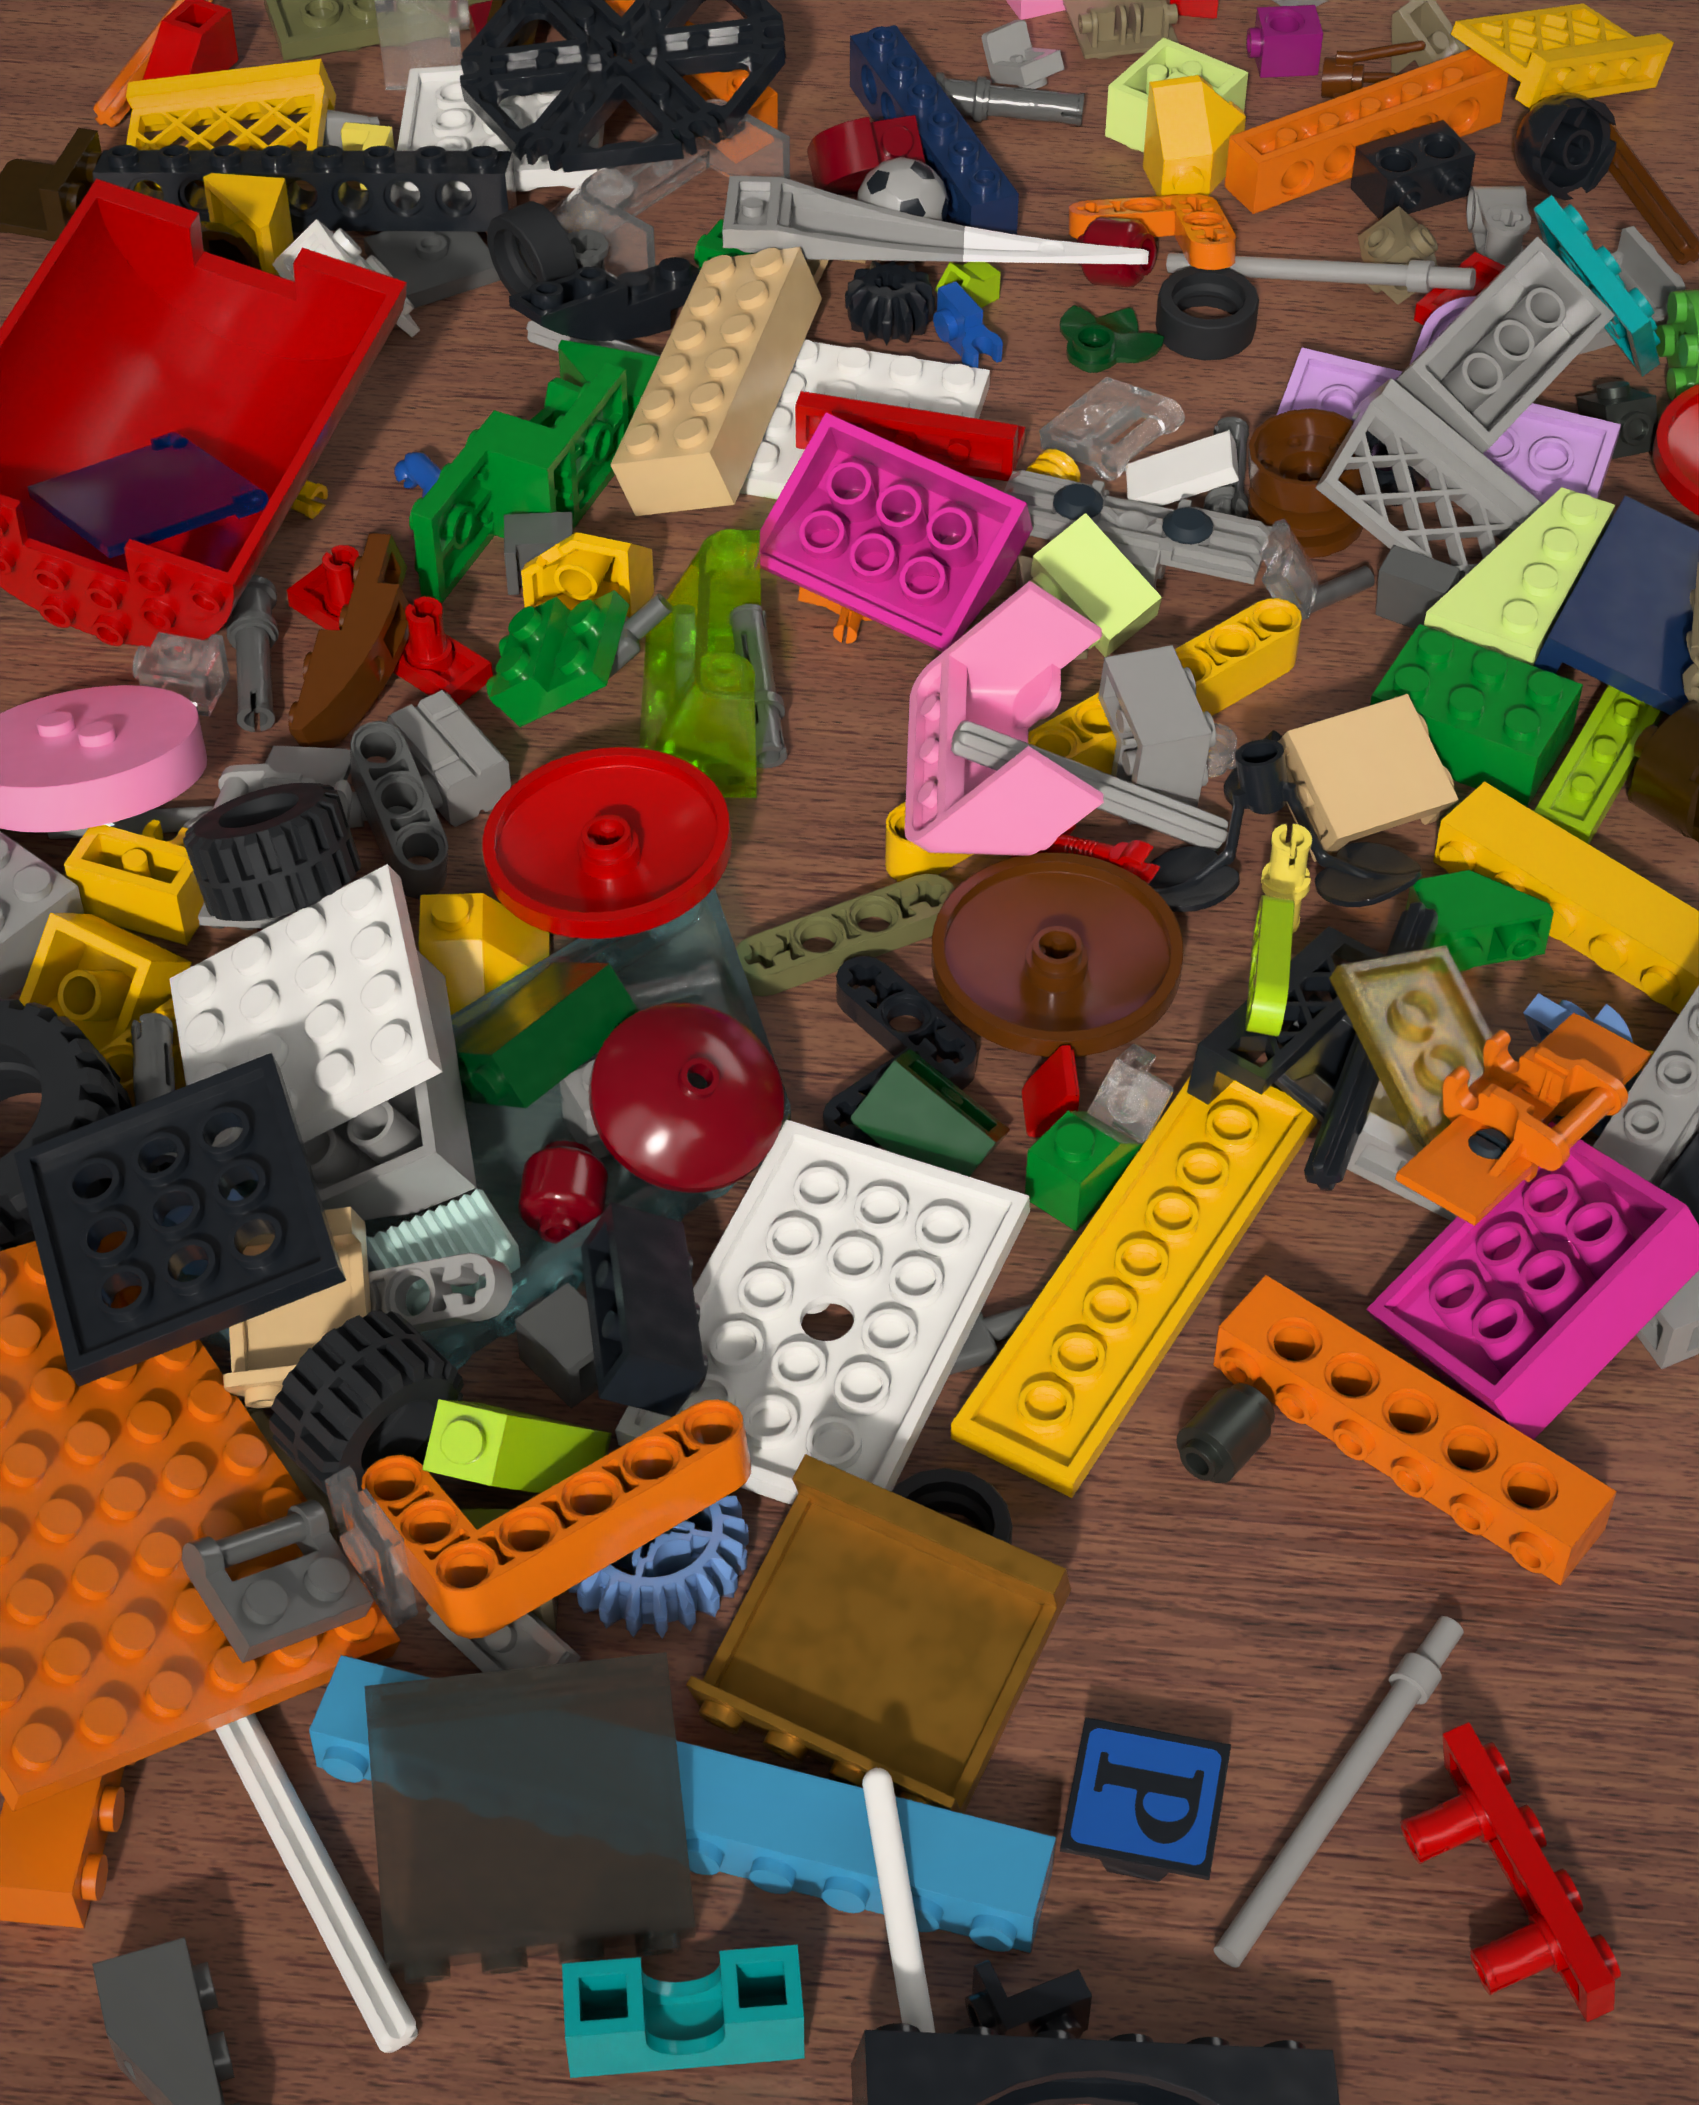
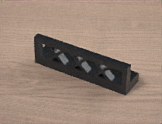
(1231, 1051)

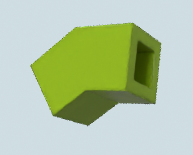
(977, 279)

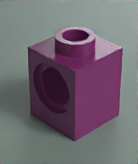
(1286, 41)

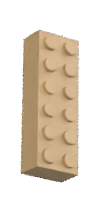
(717, 382)

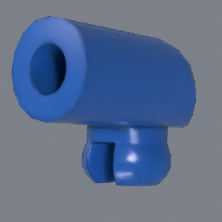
(417, 470)

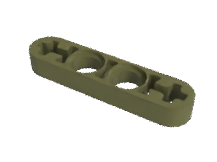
(840, 926)

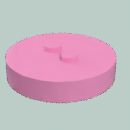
(96, 756)

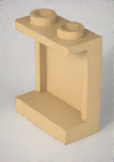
(1367, 772)
(273, 1342)

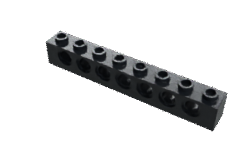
(328, 169)

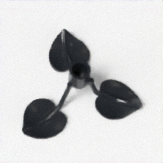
(1355, 877)

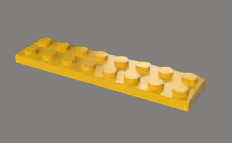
(1131, 1284)

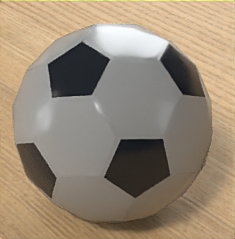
(906, 187)

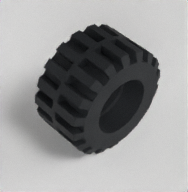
(272, 851)
(362, 1397)

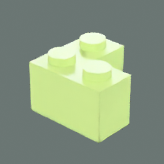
(1165, 60)

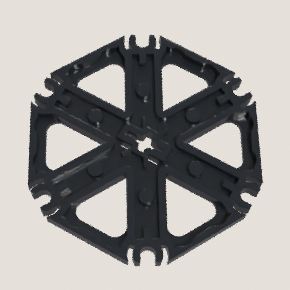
(598, 82)

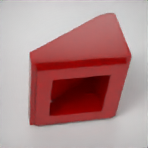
(1050, 1092)

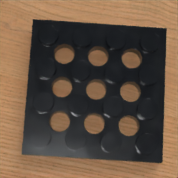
(234, 1285)

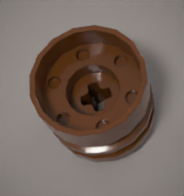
(1284, 468)

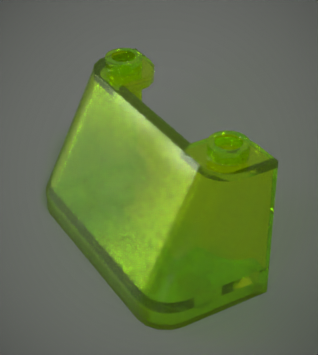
(694, 684)

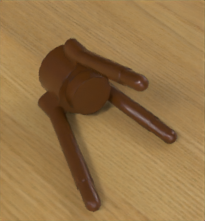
(1344, 76)

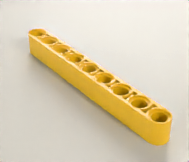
(1226, 667)

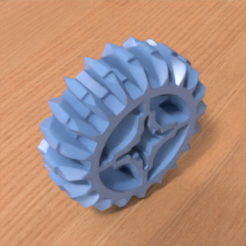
(679, 1575)

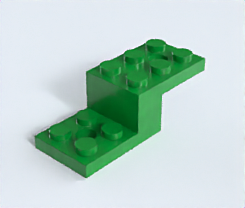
(517, 470)

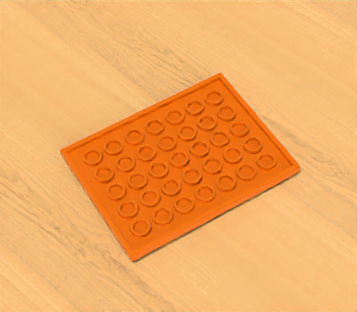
(97, 1498)

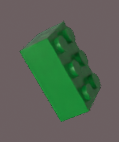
(1484, 710)

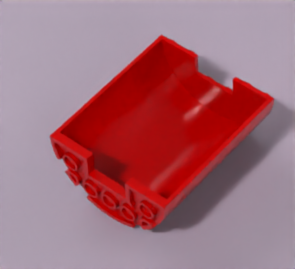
(154, 337)

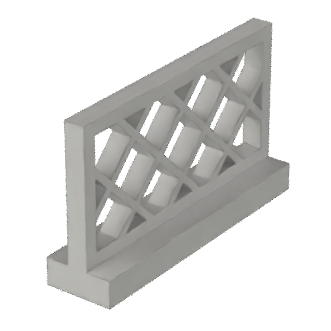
(1441, 456)

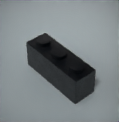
(643, 1311)

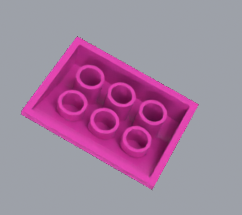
(892, 534)
(1543, 1286)

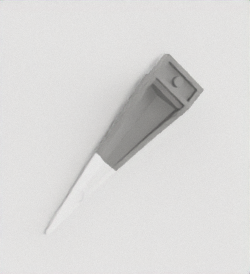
(834, 227)

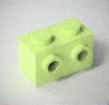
(1097, 582)

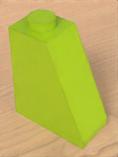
(508, 1446)

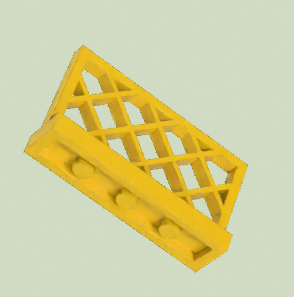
(1566, 52)
(228, 98)

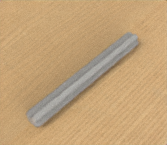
(1119, 796)

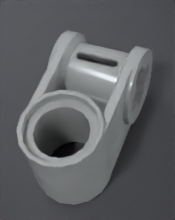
(1498, 221)

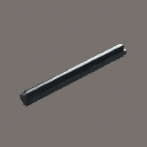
(1358, 1077)

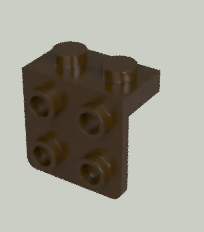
(42, 197)

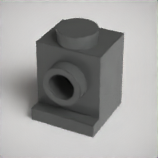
(528, 537)

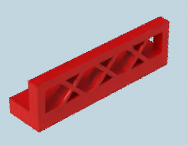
(955, 441)

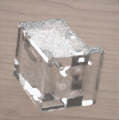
(185, 666)

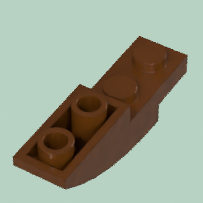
(354, 662)

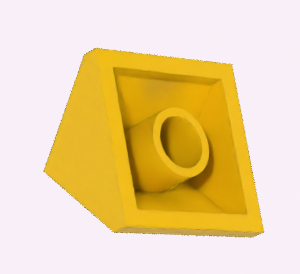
(253, 208)

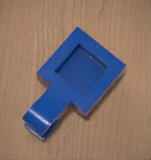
(961, 325)

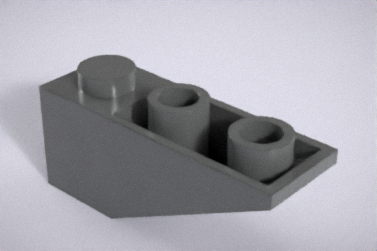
(159, 2027)

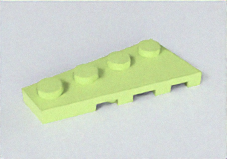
(1526, 580)

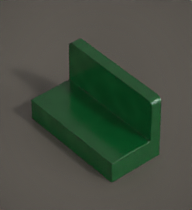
(928, 1117)

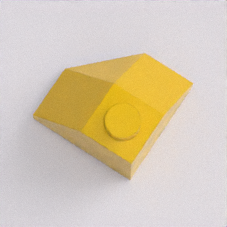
(1188, 136)
(587, 569)
(476, 944)

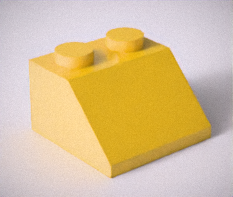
(99, 975)

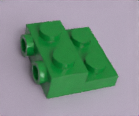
(556, 656)

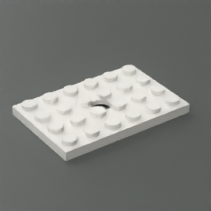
(857, 1230)

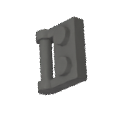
(282, 1601)

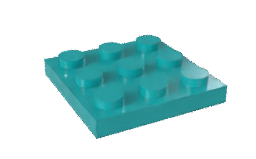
(1632, 325)

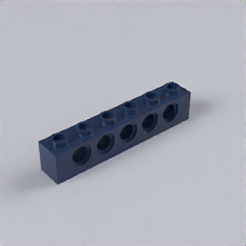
(897, 84)

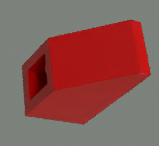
(193, 41)

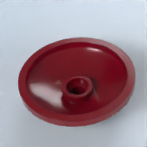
(664, 1124)

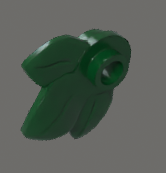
(1106, 340)

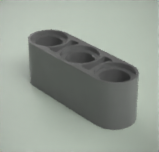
(392, 785)

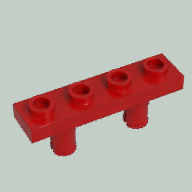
(430, 658)
(1549, 1898)

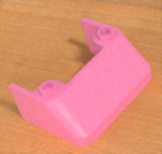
(1006, 680)

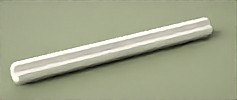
(319, 1884)

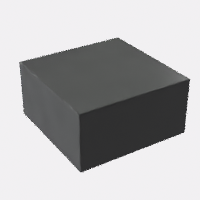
(1411, 586)

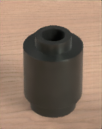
(1225, 1433)

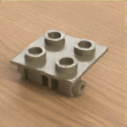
(1120, 26)

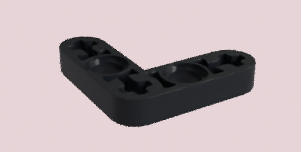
(895, 1000)

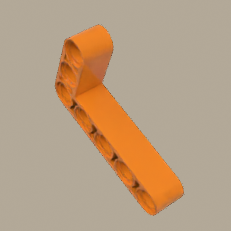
(565, 1533)

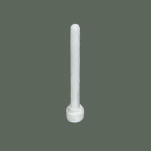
(897, 1900)

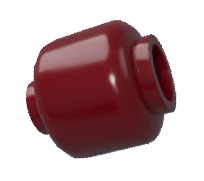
(1118, 233)
(562, 1190)

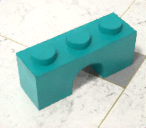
(635, 2024)

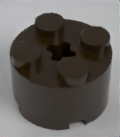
(1668, 771)

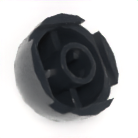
(1565, 144)

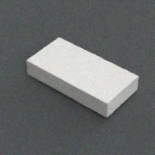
(1184, 471)

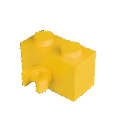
(137, 881)

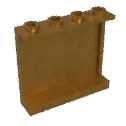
(883, 1640)

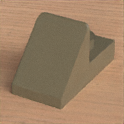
(1423, 22)

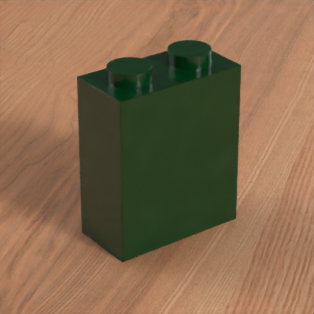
(541, 1033)

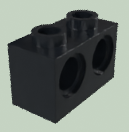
(1413, 170)

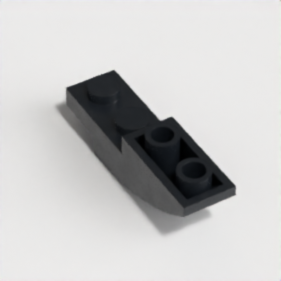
(607, 308)

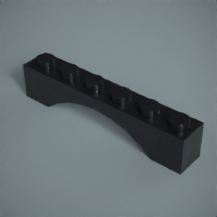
(1054, 2068)

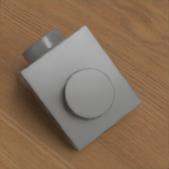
(1014, 59)

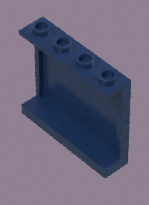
(1632, 609)

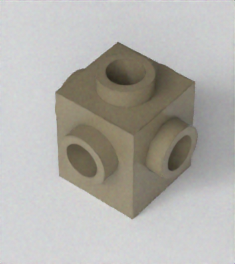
(1396, 241)

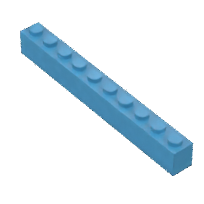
(791, 1830)

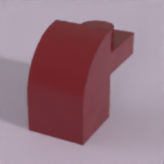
(850, 150)

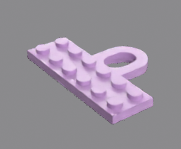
(1538, 451)

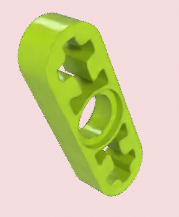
(1270, 966)

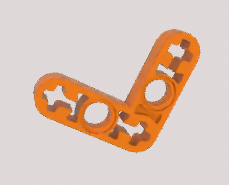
(1192, 218)

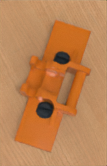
(1503, 1117)

